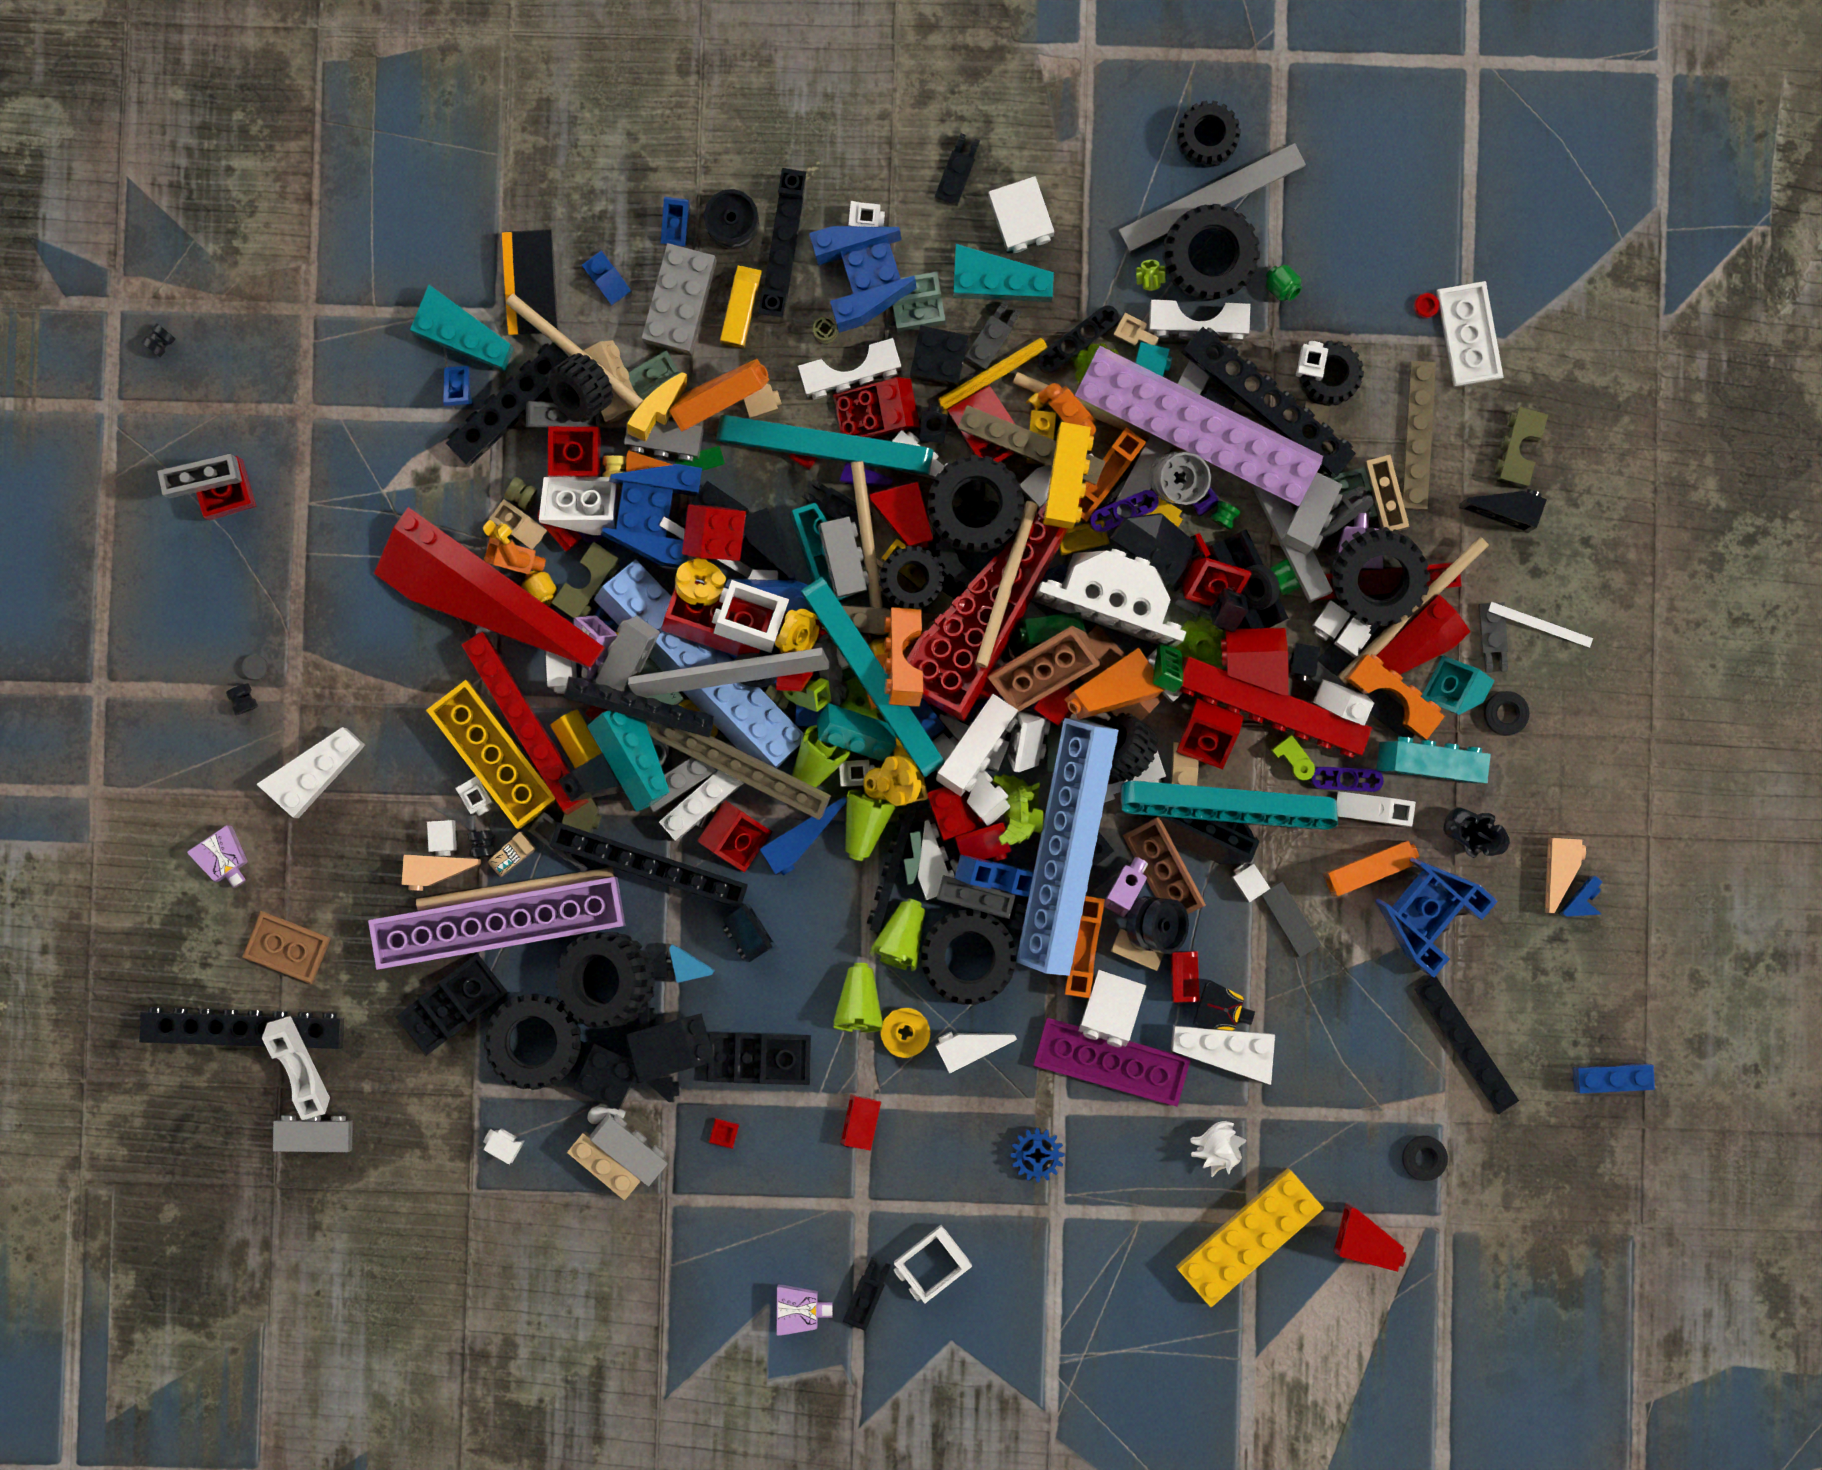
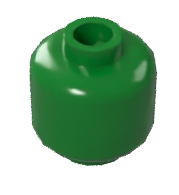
(1283, 283)
(1286, 577)

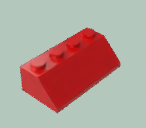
(696, 624)

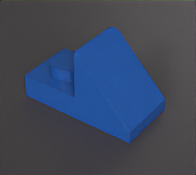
(675, 221)
(606, 278)
(457, 386)
(1578, 903)

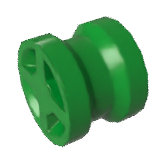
(1224, 515)

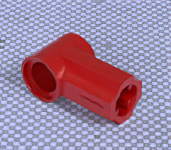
(565, 537)

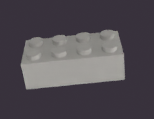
(679, 299)

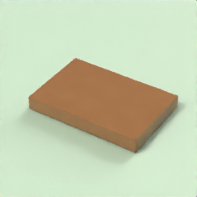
(286, 947)

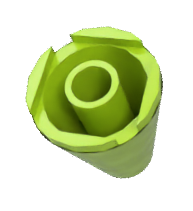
(817, 758)
(864, 823)
(901, 936)
(859, 1002)

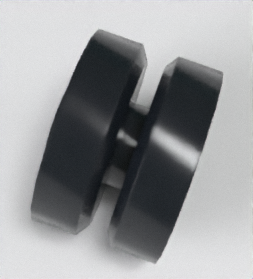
(727, 205)
(1157, 924)

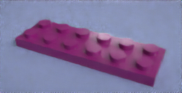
(1128, 1069)

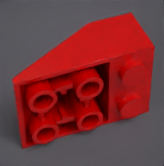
(987, 402)
(877, 409)

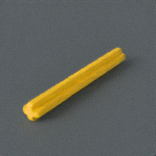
(992, 373)

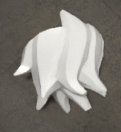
(1219, 1147)

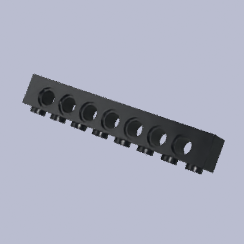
(1254, 400)
(648, 865)
(152, 1030)

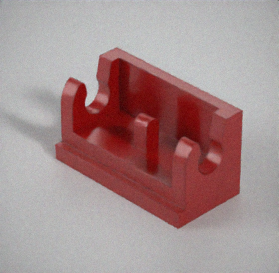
(1185, 976)
(860, 1122)

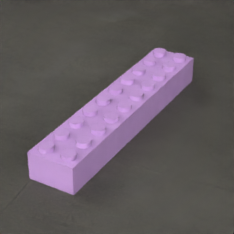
(1199, 426)
(496, 923)

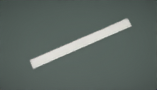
(679, 531)
(1540, 624)

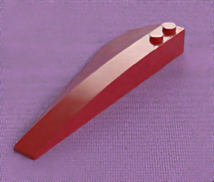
(453, 580)
(953, 642)

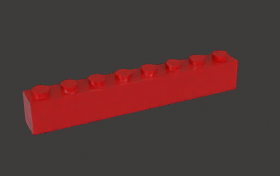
(1280, 710)
(521, 717)

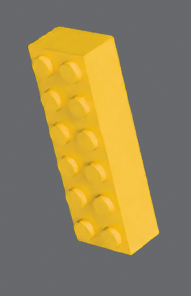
(492, 754)
(1249, 1237)

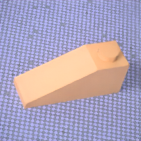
(1563, 863)
(429, 870)

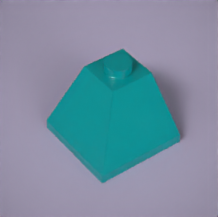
(1457, 686)

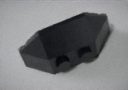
(1159, 542)
(1212, 839)

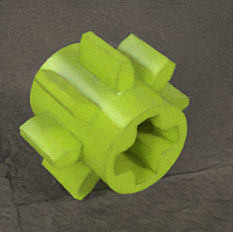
(1150, 275)

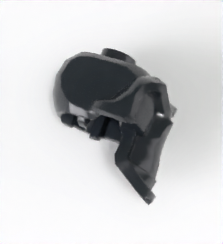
(1476, 832)

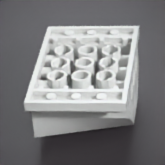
(1114, 594)

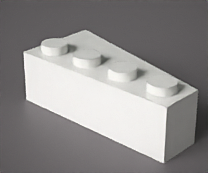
(977, 745)
(309, 774)
(1235, 1051)

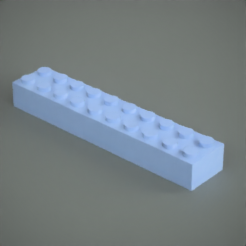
(738, 710)
(1067, 846)

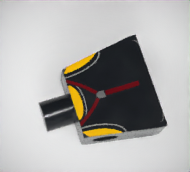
(1221, 1008)

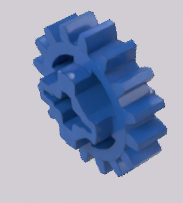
(1037, 1165)

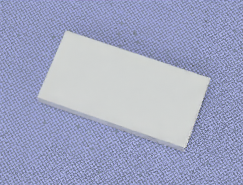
(1469, 334)

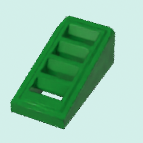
(1161, 678)

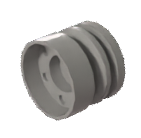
(1193, 477)

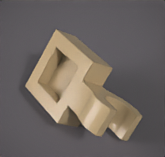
(1132, 331)

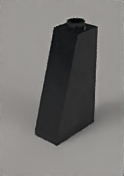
(591, 780)

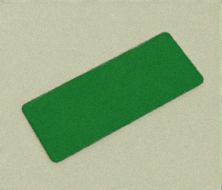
(708, 459)

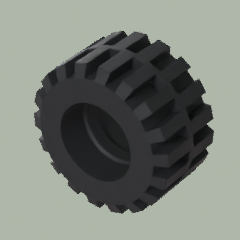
(1208, 154)
(1353, 375)
(579, 387)
(926, 563)
(1133, 748)

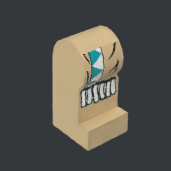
(512, 854)

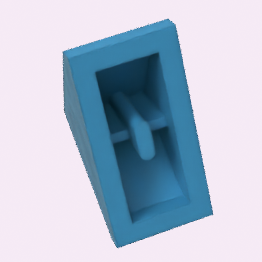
(687, 966)

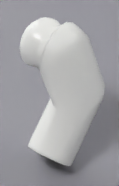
(598, 1113)

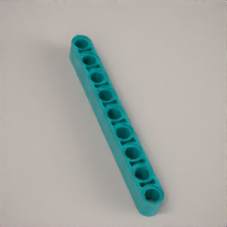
(824, 444)
(871, 676)
(1229, 805)

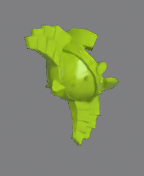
(1024, 813)

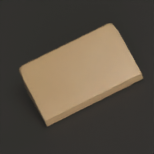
(1123, 947)

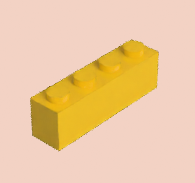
(1067, 475)

